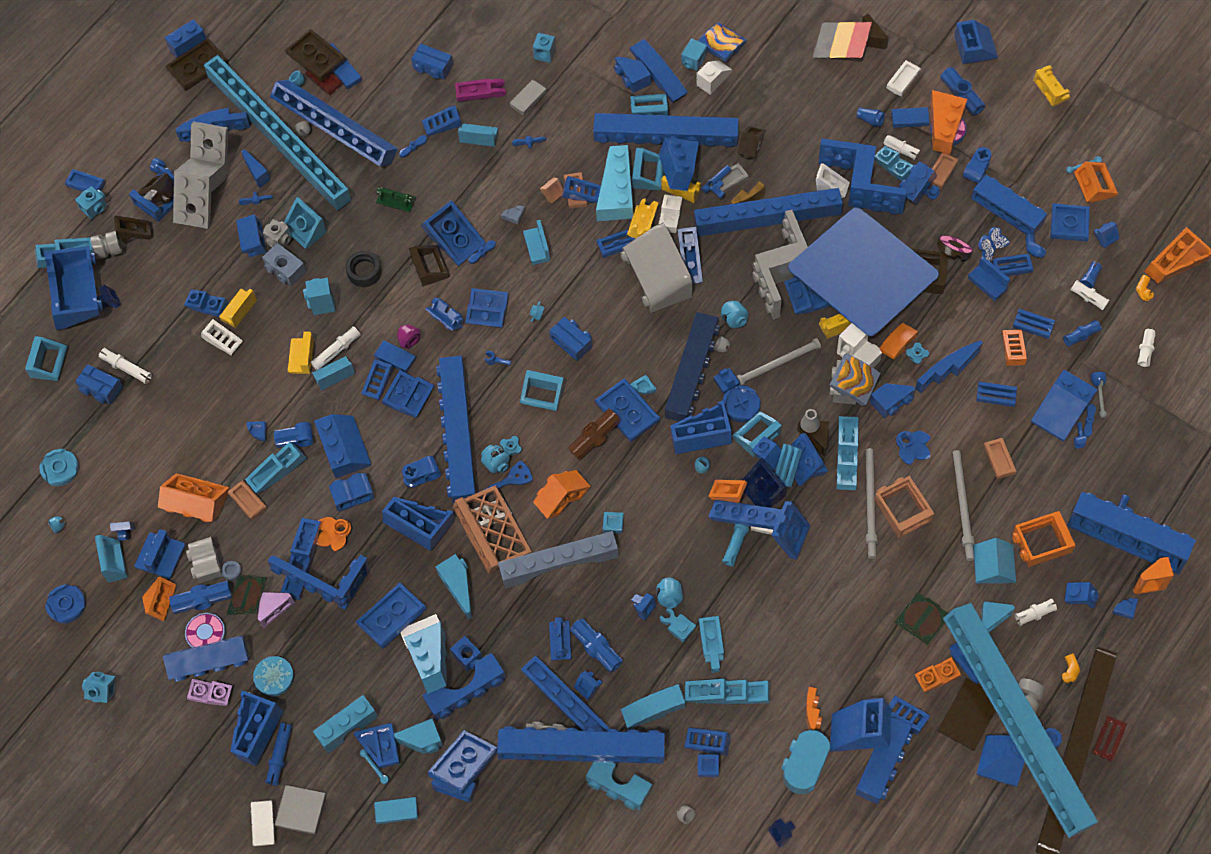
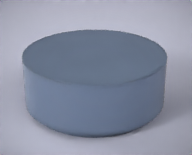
(231, 570)

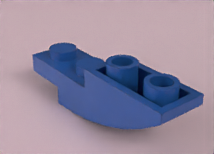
(219, 118)

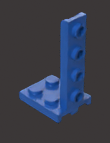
(787, 523)
(348, 585)

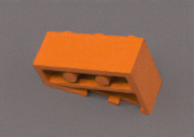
(946, 119)
(1179, 256)

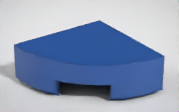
(258, 430)
(1126, 608)

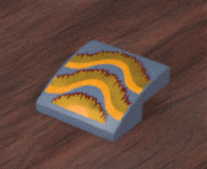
(855, 379)

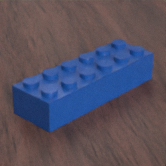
(1130, 531)

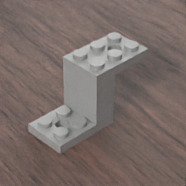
(200, 175)
(772, 265)

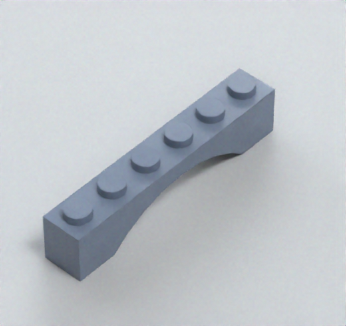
(588, 550)

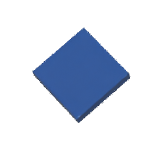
(1070, 222)

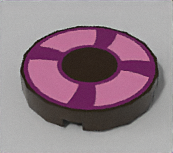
(954, 247)

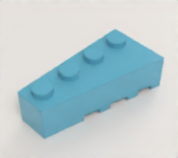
(615, 190)

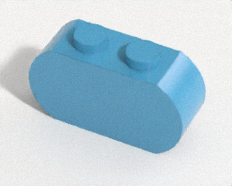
(805, 762)

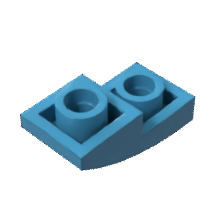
(891, 162)

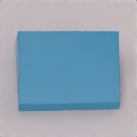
(304, 224)
(994, 562)

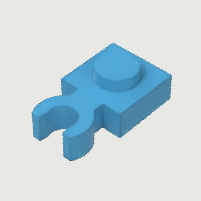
(679, 626)

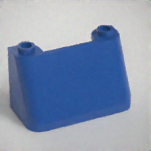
(72, 286)

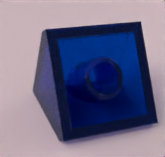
(764, 485)

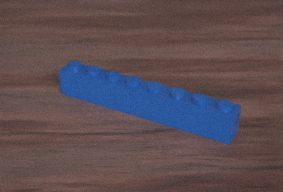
(333, 122)
(656, 128)
(767, 212)
(456, 427)
(581, 745)

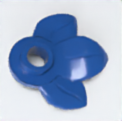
(915, 448)

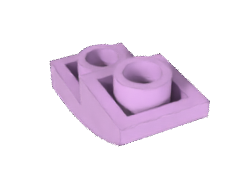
(209, 693)

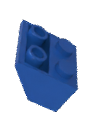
(974, 42)

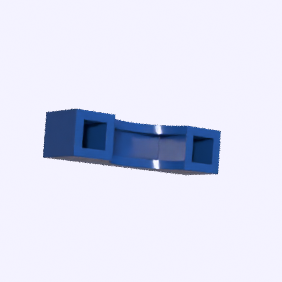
(487, 675)

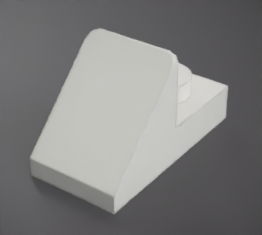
(829, 179)

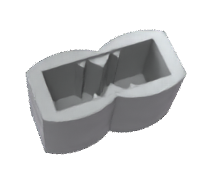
(204, 560)

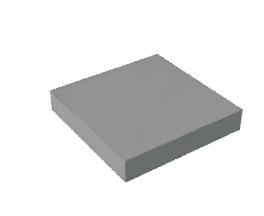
(300, 810)

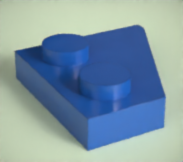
(380, 744)

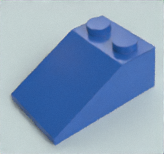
(453, 233)
(1064, 405)

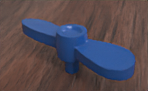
(528, 141)
(413, 146)
(255, 199)
(482, 251)
(1089, 420)

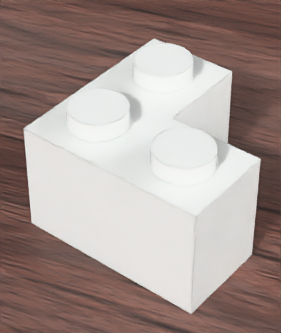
(855, 343)

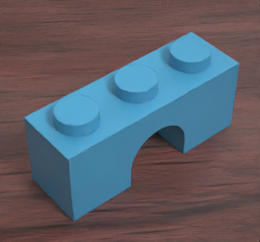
(355, 715)
(632, 794)

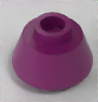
(408, 336)

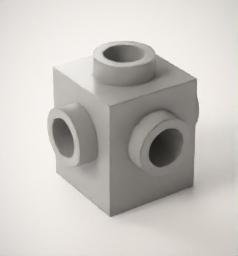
(277, 233)

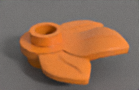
(330, 535)

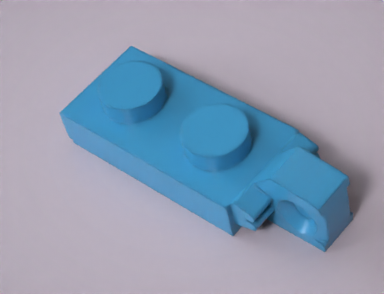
(711, 641)

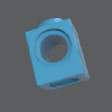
(544, 47)
(694, 54)

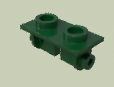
(395, 199)

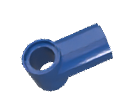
(300, 435)

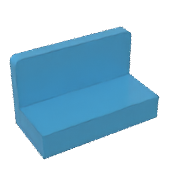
(478, 134)
(537, 244)
(333, 373)

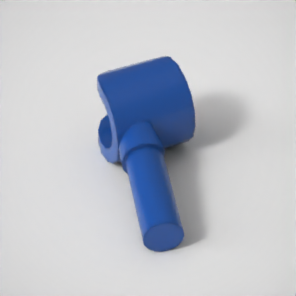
(933, 192)
(493, 360)
(1080, 441)

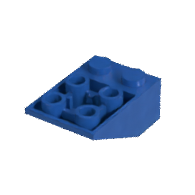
(861, 726)

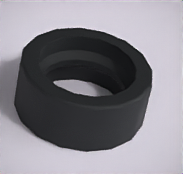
(360, 256)

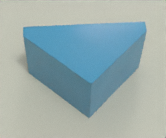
(994, 614)

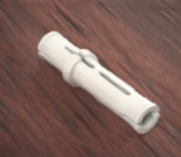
(340, 344)
(119, 362)

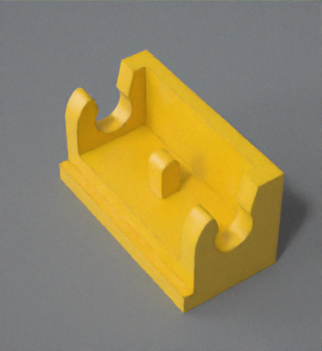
(1050, 86)
(690, 195)
(642, 219)
(834, 325)

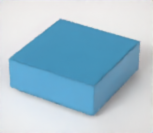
(613, 522)

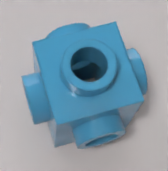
(91, 202)
(99, 687)

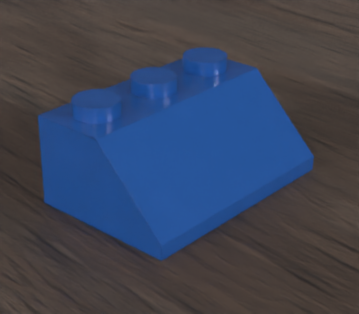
(342, 444)

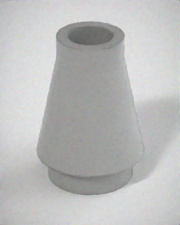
(810, 421)

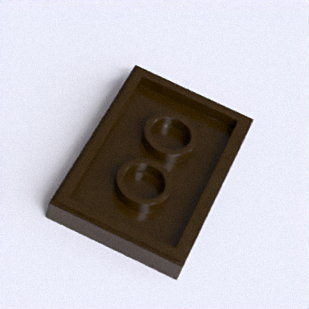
(315, 55)
(190, 68)
(968, 715)

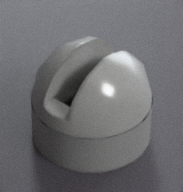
(303, 128)
(721, 344)
(688, 817)

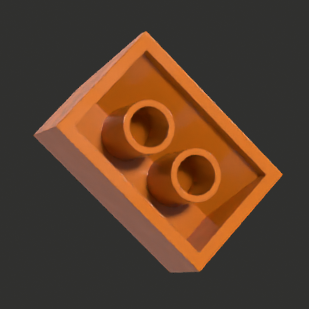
(192, 497)

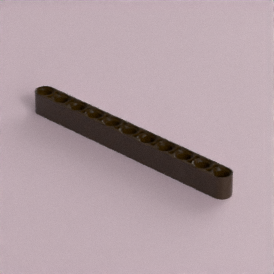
(1080, 740)

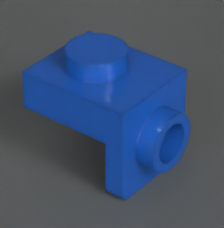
(1081, 594)

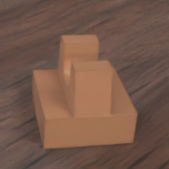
(552, 190)

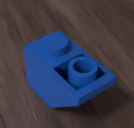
(633, 72)
(891, 397)

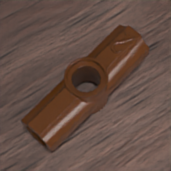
(594, 434)

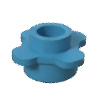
(536, 311)
(917, 358)
(515, 449)

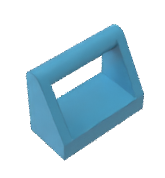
(651, 109)
(642, 183)
(36, 358)
(542, 381)
(771, 432)
(110, 558)

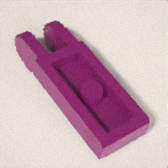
(479, 89)

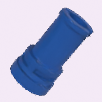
(1089, 278)

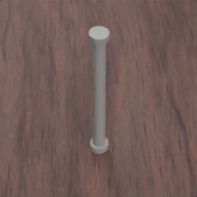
(815, 344)

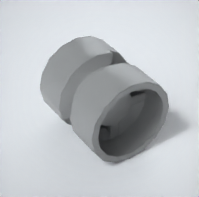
(106, 245)
(1033, 692)

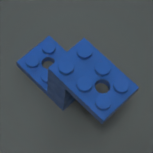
(862, 193)

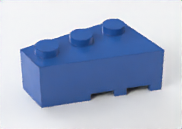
(678, 161)
(702, 431)
(417, 522)
(254, 727)

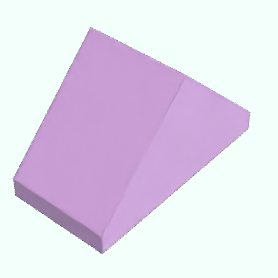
(272, 606)

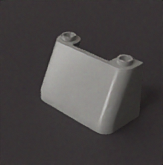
(658, 268)

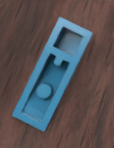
(455, 578)

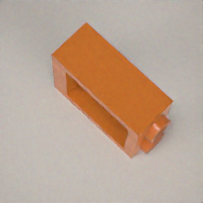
(1060, 529)

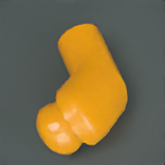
(1142, 289)
(1073, 670)

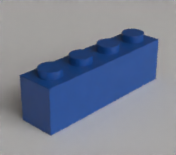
(1009, 205)
(206, 657)
(882, 763)

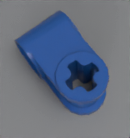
(978, 165)
(421, 471)

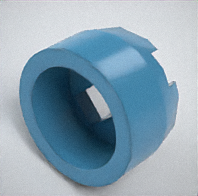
(297, 78)
(699, 467)
(55, 524)

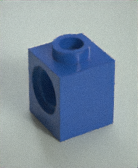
(768, 451)
(461, 648)

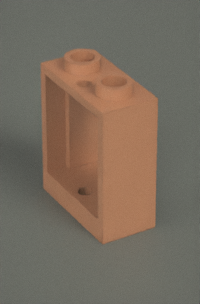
(924, 517)

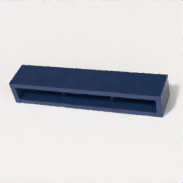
(691, 367)

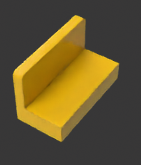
(238, 307)
(301, 354)

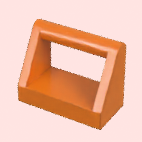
(1090, 184)
(1155, 577)

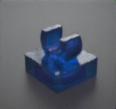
(108, 297)
(781, 832)

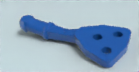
(511, 478)

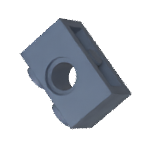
(280, 256)

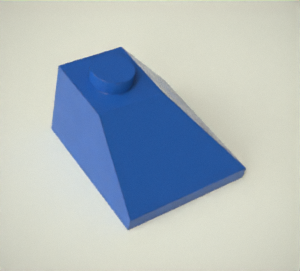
(1001, 760)

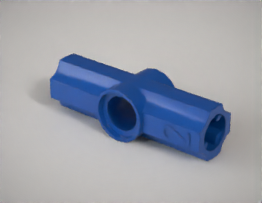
(957, 85)
(200, 597)
(596, 645)

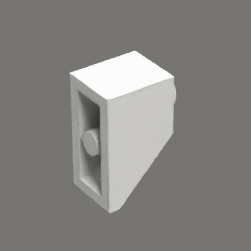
(712, 75)

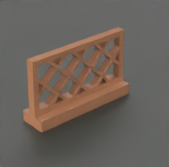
(475, 531)

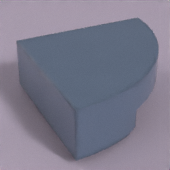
(514, 214)

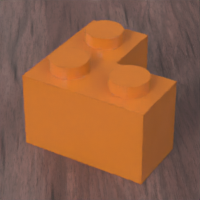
(559, 492)

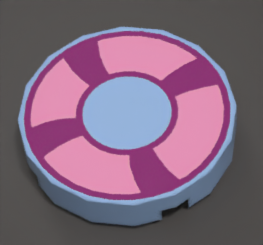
(204, 629)

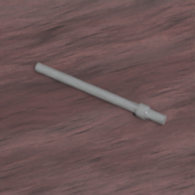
(871, 537)
(967, 539)

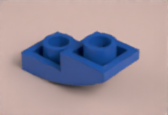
(206, 304)

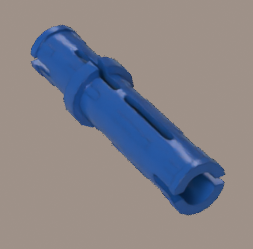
(276, 762)

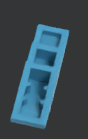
(847, 453)
(727, 692)

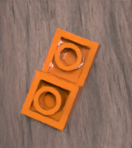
(897, 341)
(938, 675)
(812, 714)

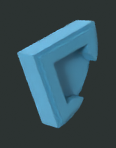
(643, 386)

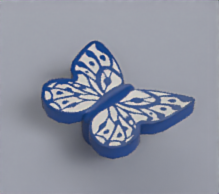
(990, 243)

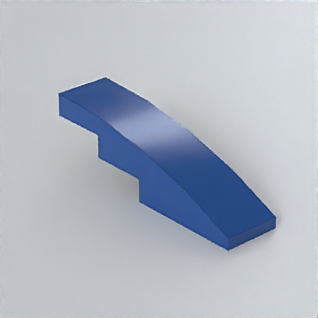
(659, 70)
(952, 363)
(302, 553)

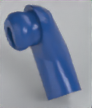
(1033, 248)

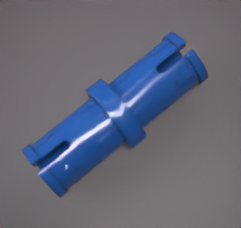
(1082, 333)

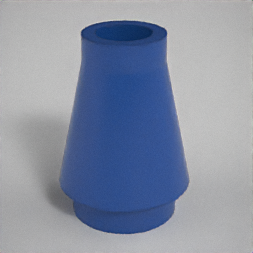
(871, 116)

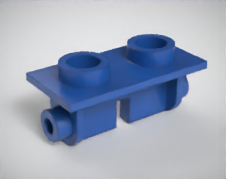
(451, 319)
(560, 639)

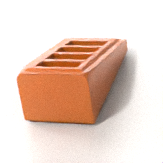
(1013, 360)

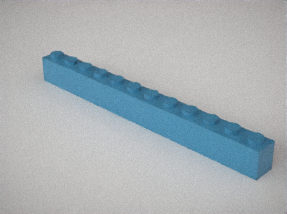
(278, 133)
(1020, 720)

